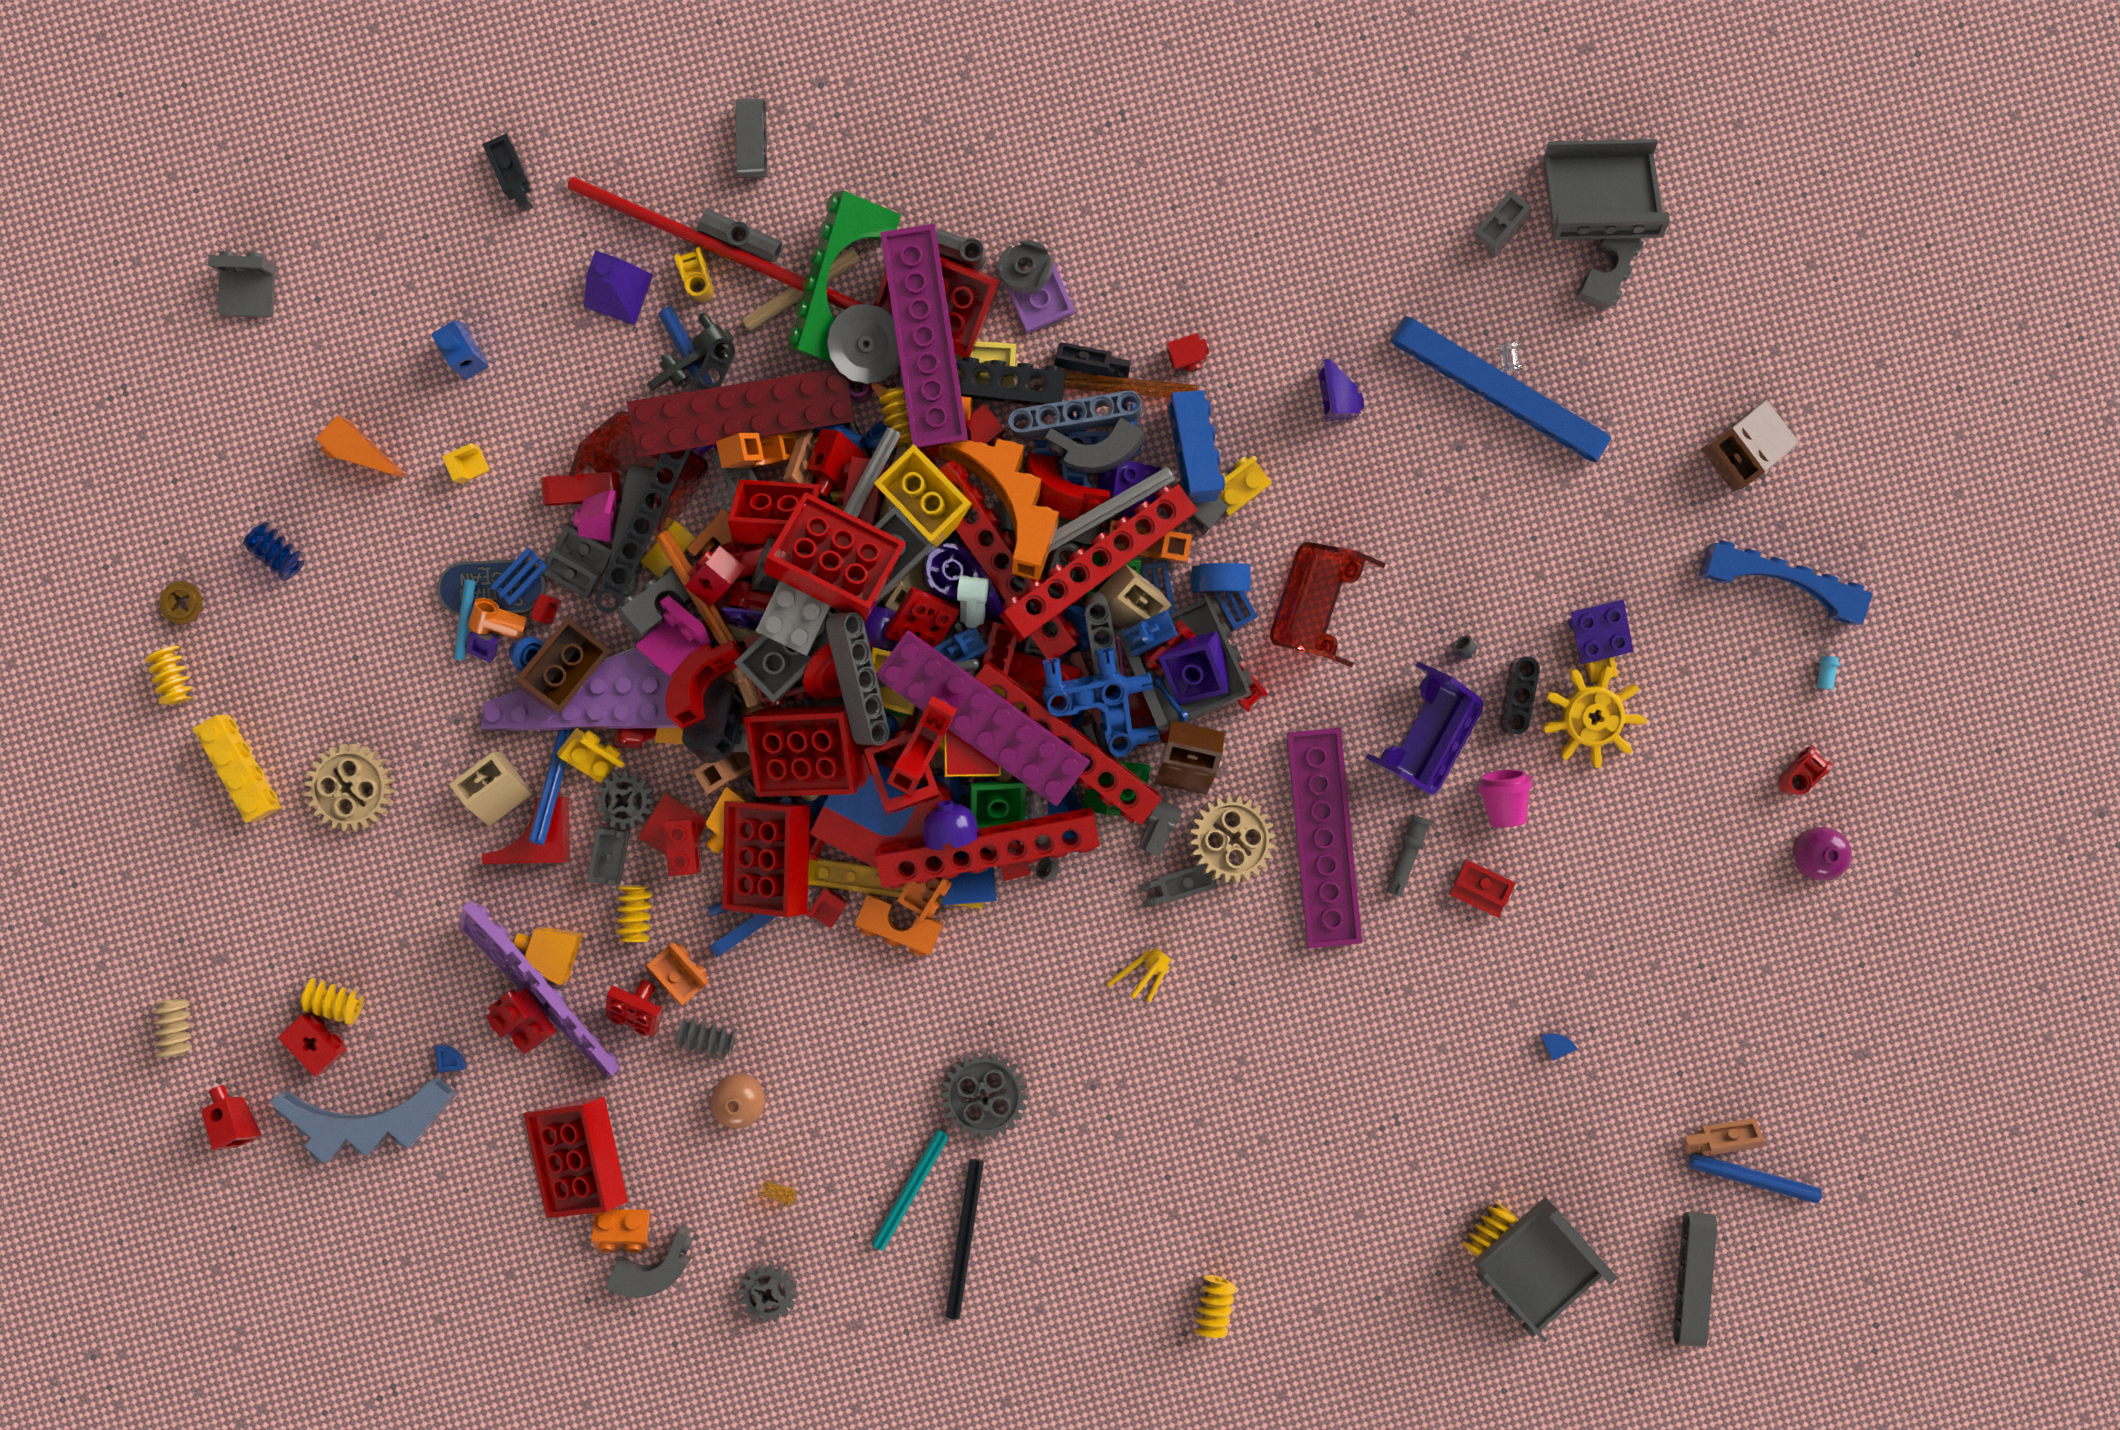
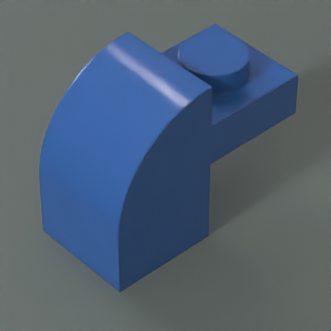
(1220, 577)

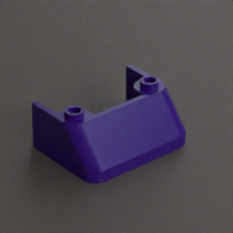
(1436, 733)

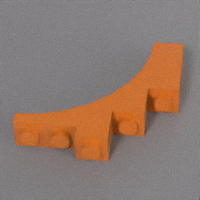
(1019, 493)

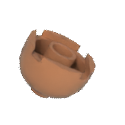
(738, 1101)

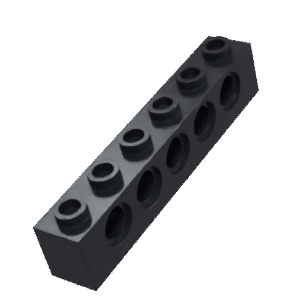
(1021, 393)

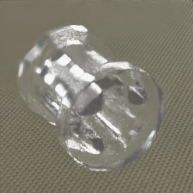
(1512, 348)

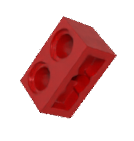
(682, 847)

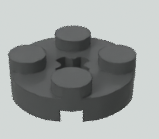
(1026, 281)

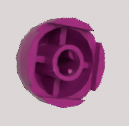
(1822, 853)

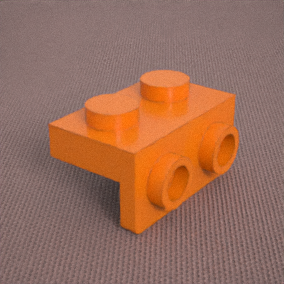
(922, 897)
(677, 973)
(621, 1230)

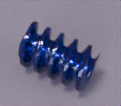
(273, 552)

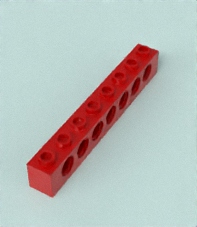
(1178, 509)
(987, 555)
(1145, 796)
(998, 836)

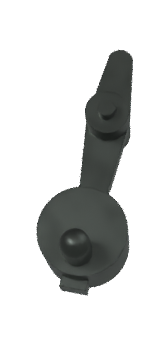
(676, 370)

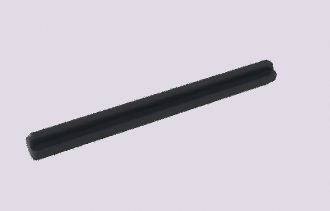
(964, 1239)

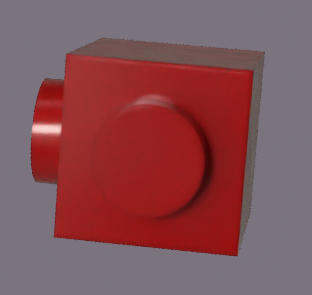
(1187, 353)

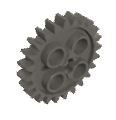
(991, 1118)

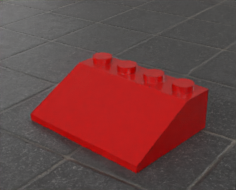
(968, 302)
(833, 556)
(802, 751)
(766, 858)
(575, 1158)

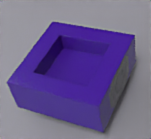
(483, 645)

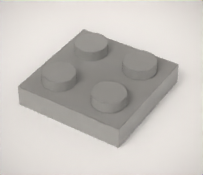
(793, 618)

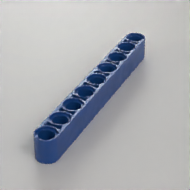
(1500, 389)

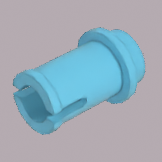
(1827, 672)

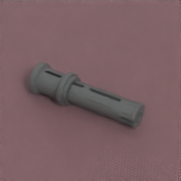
(1412, 843)

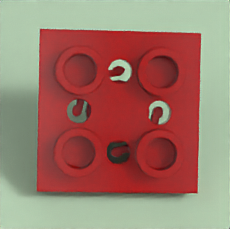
(917, 616)
(634, 1009)

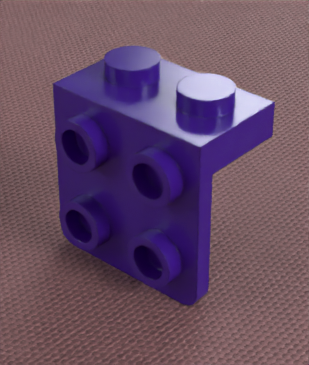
(1125, 477)

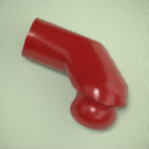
(636, 735)

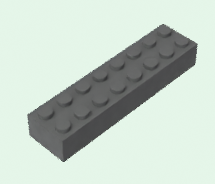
(779, 668)

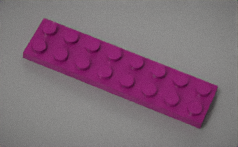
(924, 336)
(984, 718)
(1324, 837)

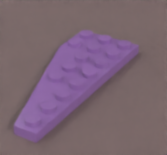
(620, 694)
(497, 946)

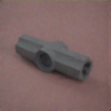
(725, 229)

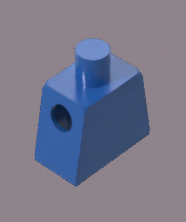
(459, 346)

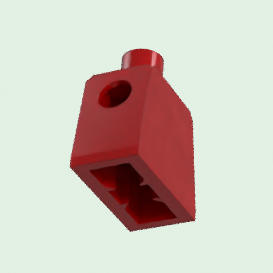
(829, 460)
(228, 1120)

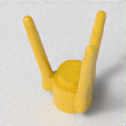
(1156, 962)

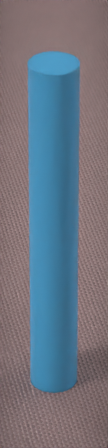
(465, 611)

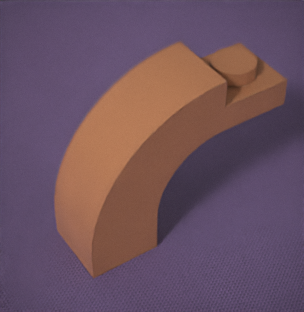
(721, 773)

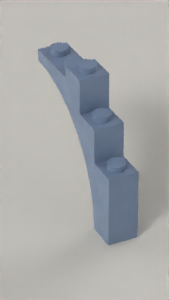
(365, 1132)

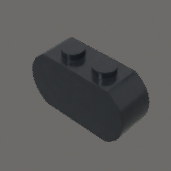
(716, 735)

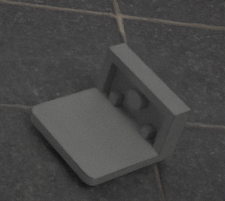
(244, 284)

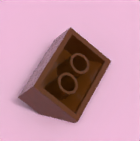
(562, 666)

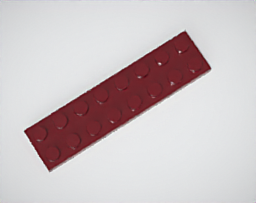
(759, 407)

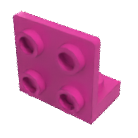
(673, 638)

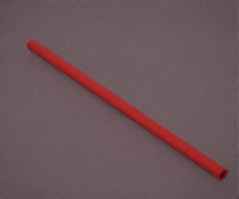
(702, 240)

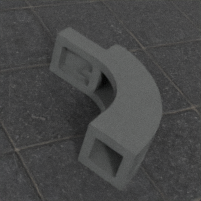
(1099, 457)
(646, 1280)

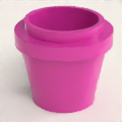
(1505, 796)

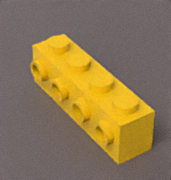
(237, 768)

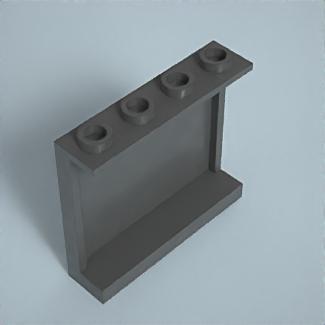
(1603, 189)
(1200, 619)
(1540, 1267)

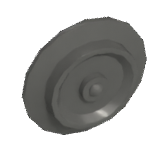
(864, 344)

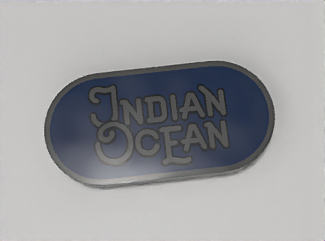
(485, 574)

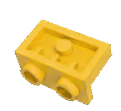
(1243, 484)
(589, 755)

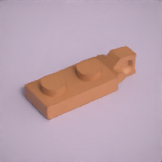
(1725, 1138)

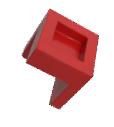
(828, 907)

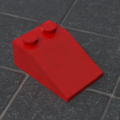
(764, 508)

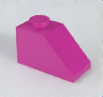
(597, 516)

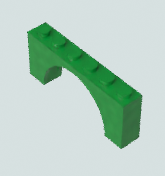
(846, 221)

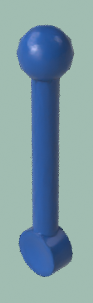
(1182, 714)

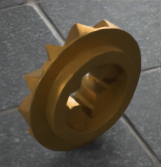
(169, 602)

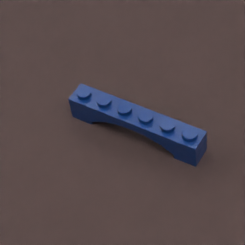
(1842, 601)

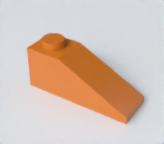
(349, 444)

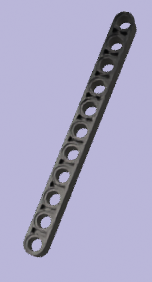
(655, 486)

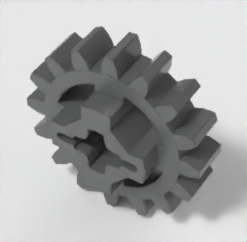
(633, 809)
(758, 1288)

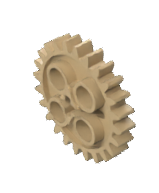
(332, 803)
(1218, 858)

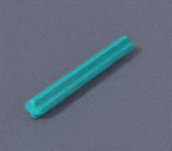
(910, 1189)

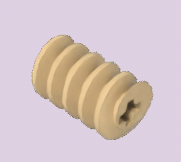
(173, 1027)

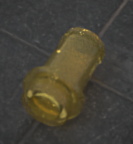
(779, 1193)

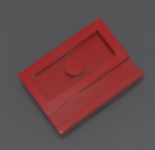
(1482, 888)

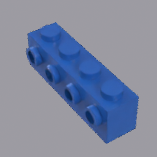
(1195, 446)

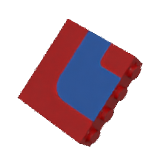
(859, 822)

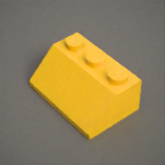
(924, 495)

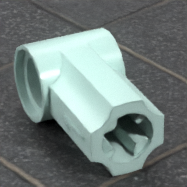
(972, 597)

